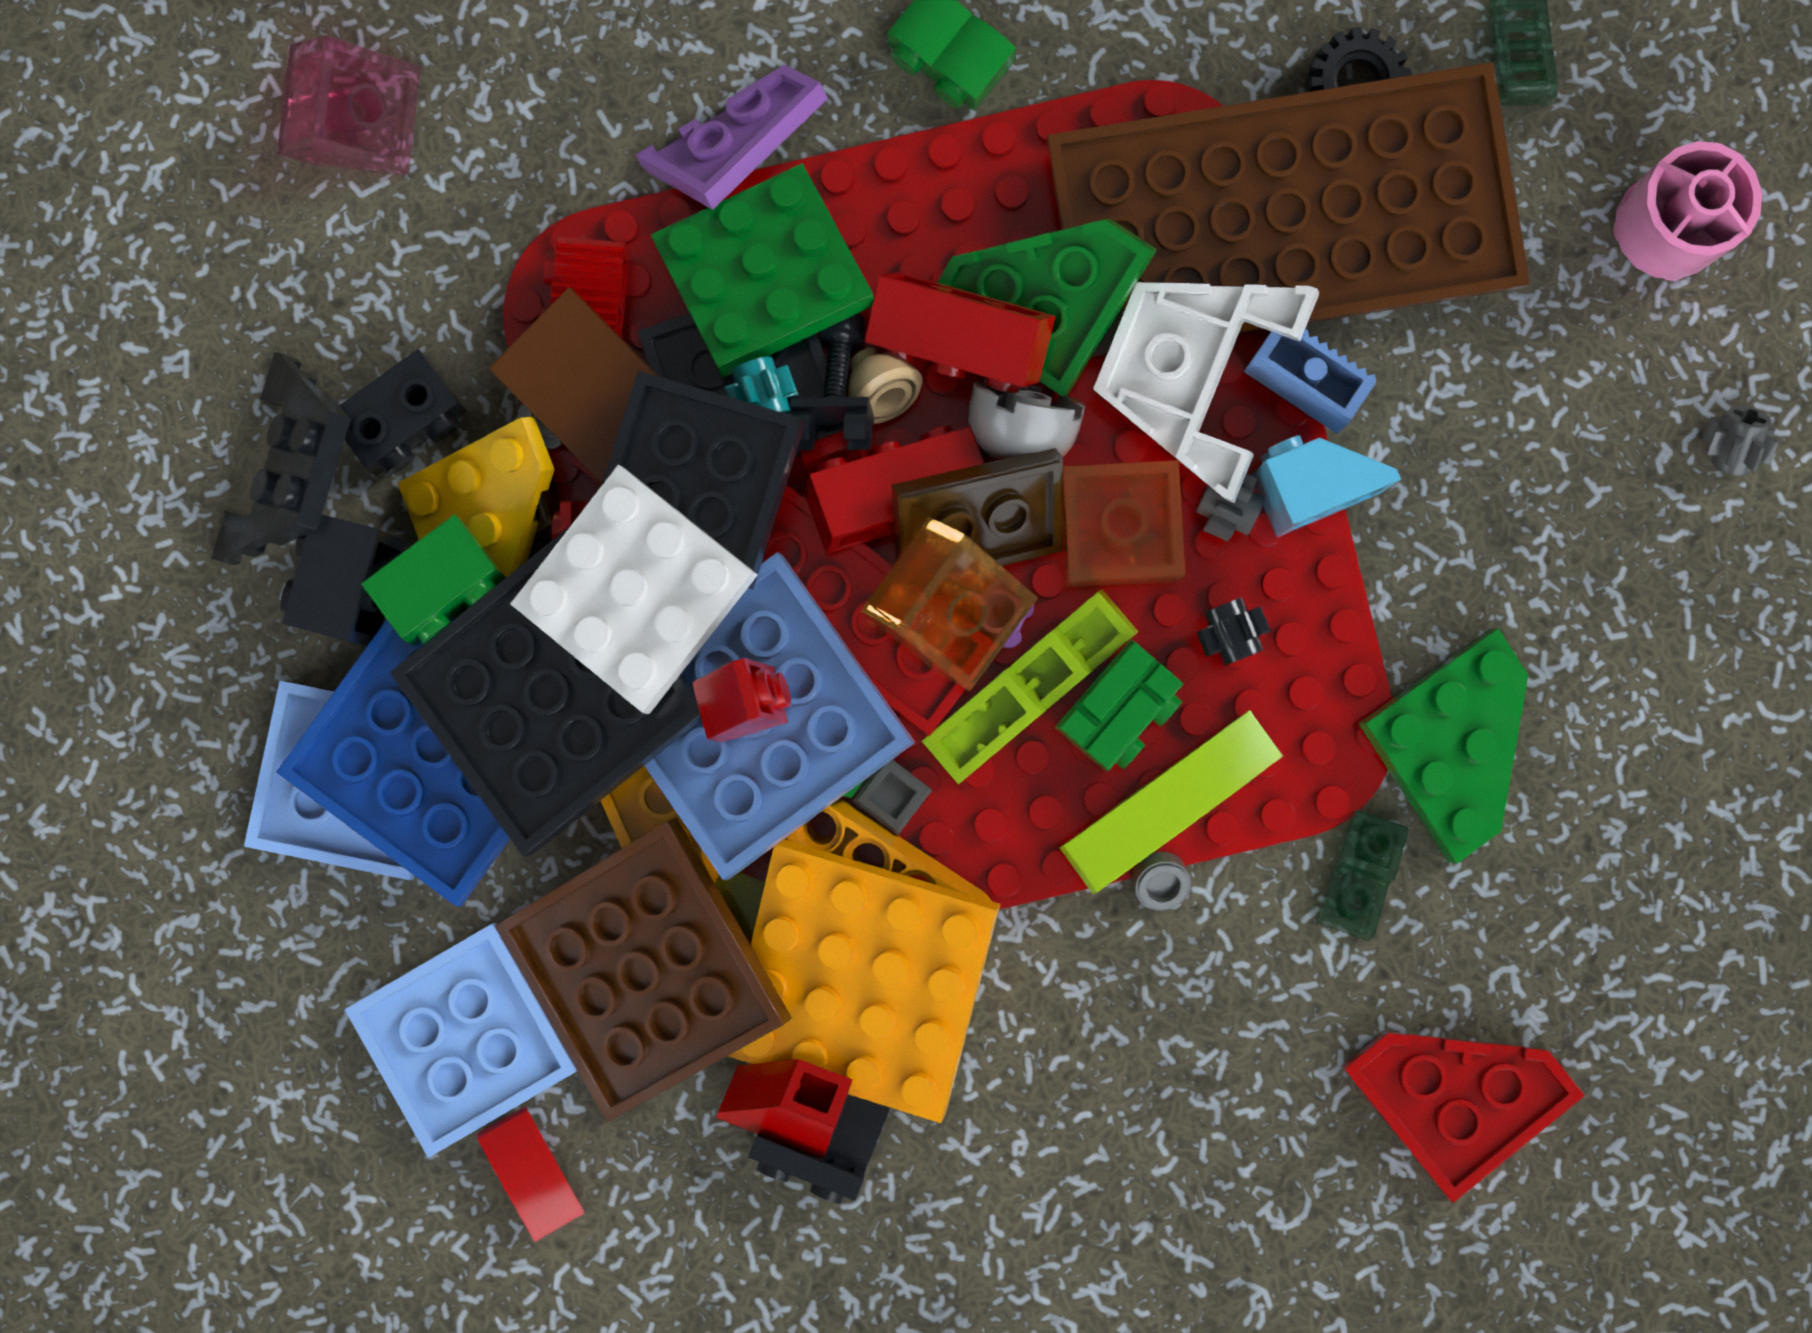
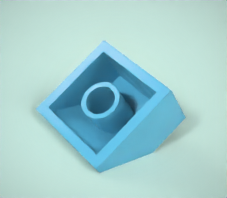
(1316, 481)

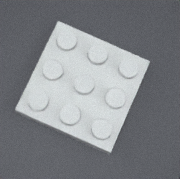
(633, 589)

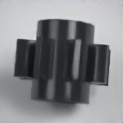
(1233, 631)

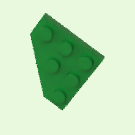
(1067, 273)
(1456, 742)

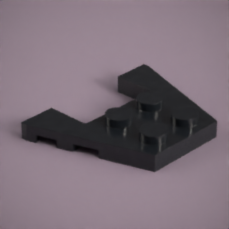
(298, 468)

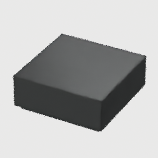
(892, 796)

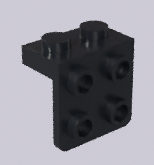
(845, 1160)

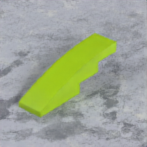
(1030, 686)
(1171, 802)

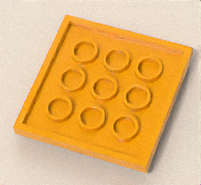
(871, 975)

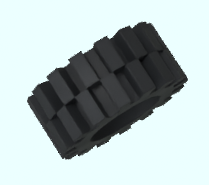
(1355, 48)

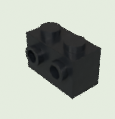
(400, 414)

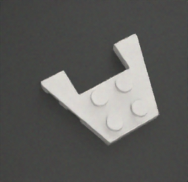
(1173, 357)

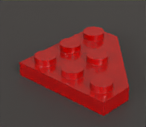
(1461, 1101)

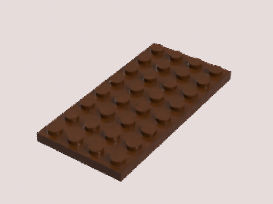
(1350, 189)

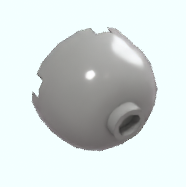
(1022, 421)

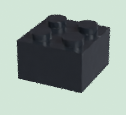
(328, 579)

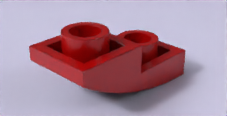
(530, 1174)

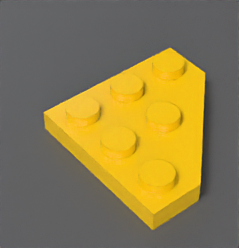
(490, 488)

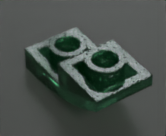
(1362, 875)

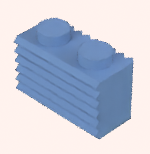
(1312, 378)

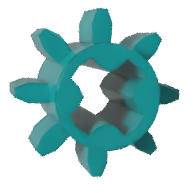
(763, 384)

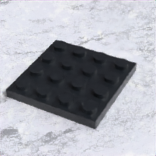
(530, 719)

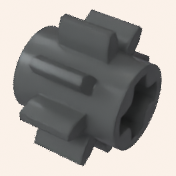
(1740, 440)
(1229, 516)

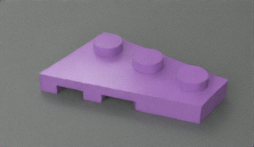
(727, 148)

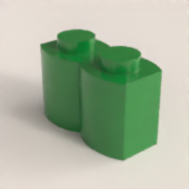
(952, 49)

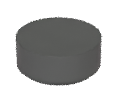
(1161, 881)

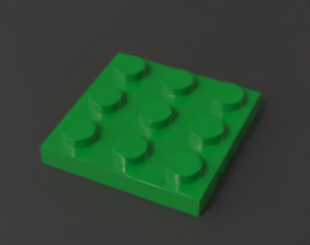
(763, 269)

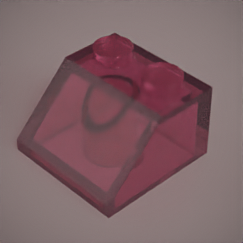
(348, 107)

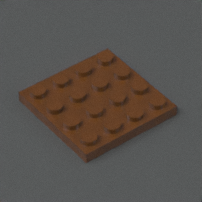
(643, 970)

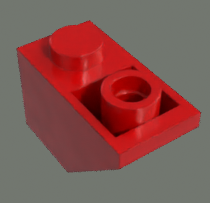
(741, 699)
(787, 1103)

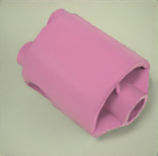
(1688, 210)

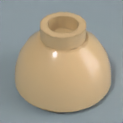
(886, 380)

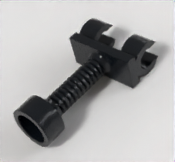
(834, 407)

